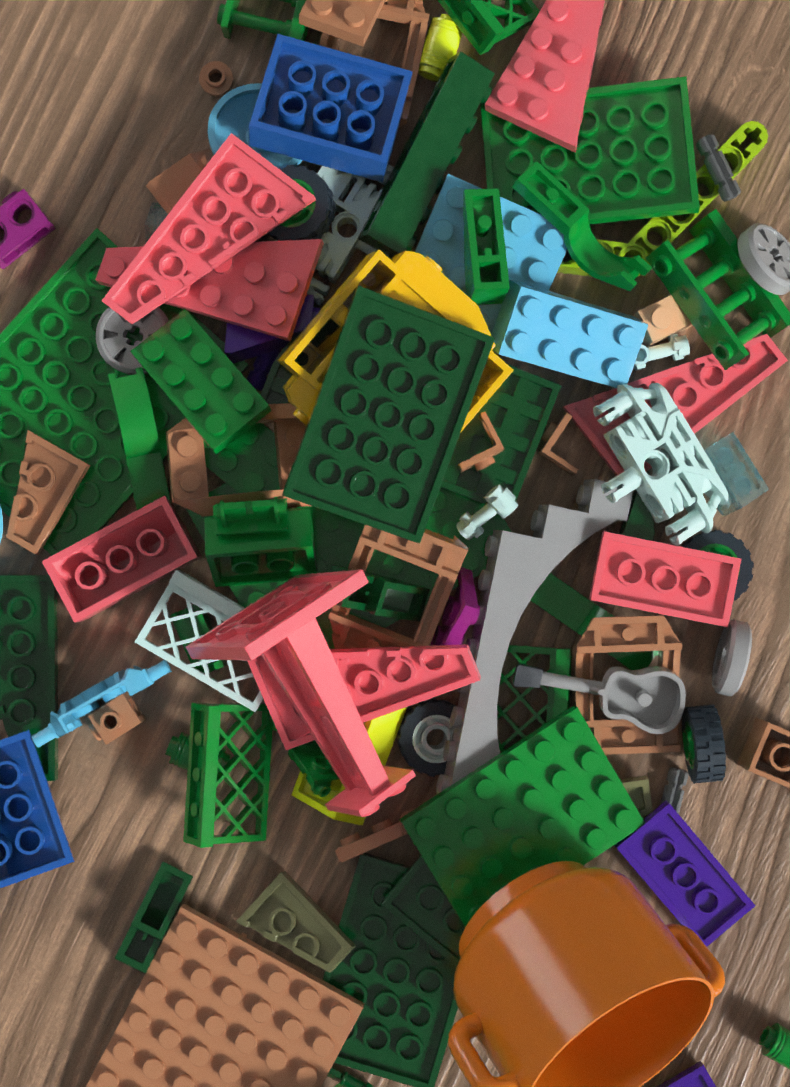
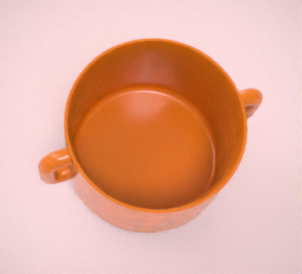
(577, 983)

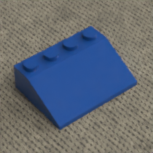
(329, 108)
(29, 821)

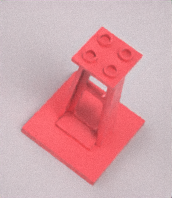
(289, 639)

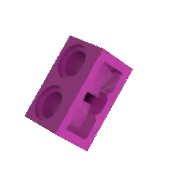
(19, 236)

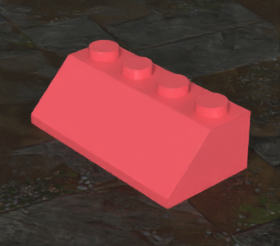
(121, 559)

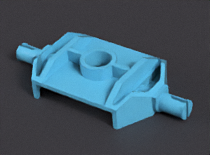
(120, 682)

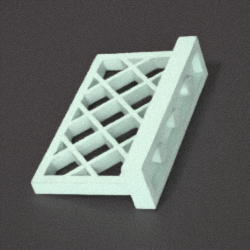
(211, 602)

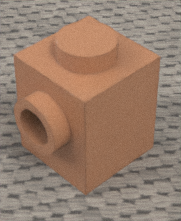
(115, 718)

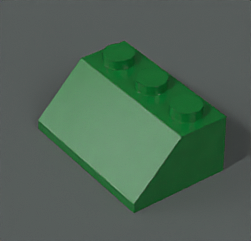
(262, 556)

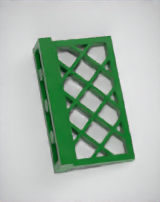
(480, 25)
(557, 697)
(203, 776)

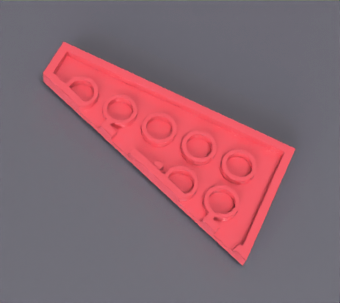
(551, 72)
(219, 215)
(253, 289)
(697, 388)
(377, 680)

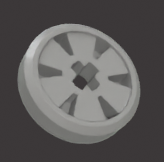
(766, 257)
(112, 339)
(732, 658)

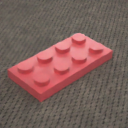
(665, 579)

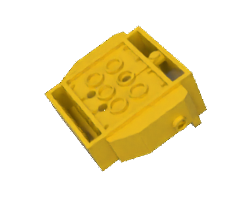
(405, 278)

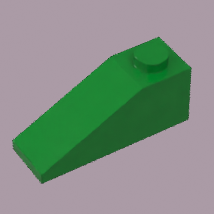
(484, 247)

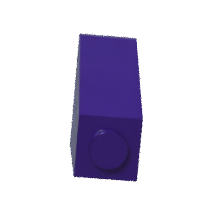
(247, 343)

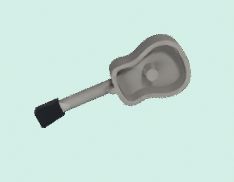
(646, 697)

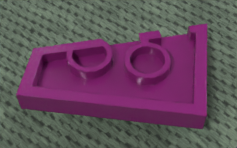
(459, 612)

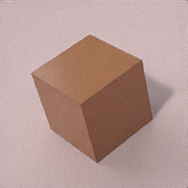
(767, 752)

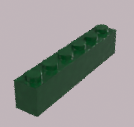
(427, 155)

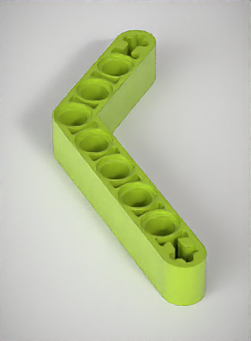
(668, 226)

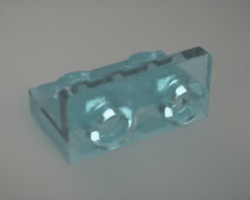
(736, 473)

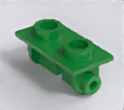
(251, 516)
(314, 763)

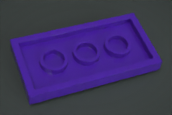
(685, 874)

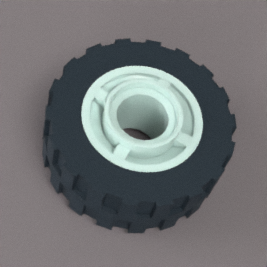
(414, 730)

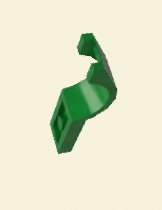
(571, 219)
(139, 437)
(577, 612)

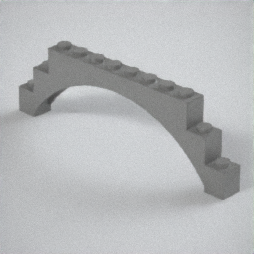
(511, 577)

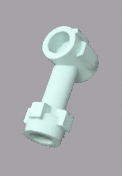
(676, 347)
(499, 501)

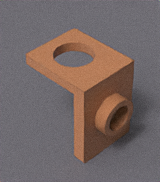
(550, 437)
(484, 458)

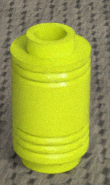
(439, 46)

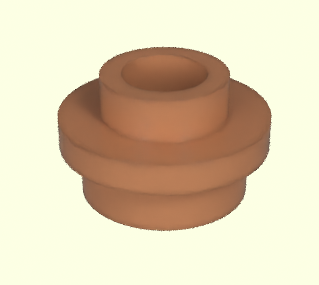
(218, 88)

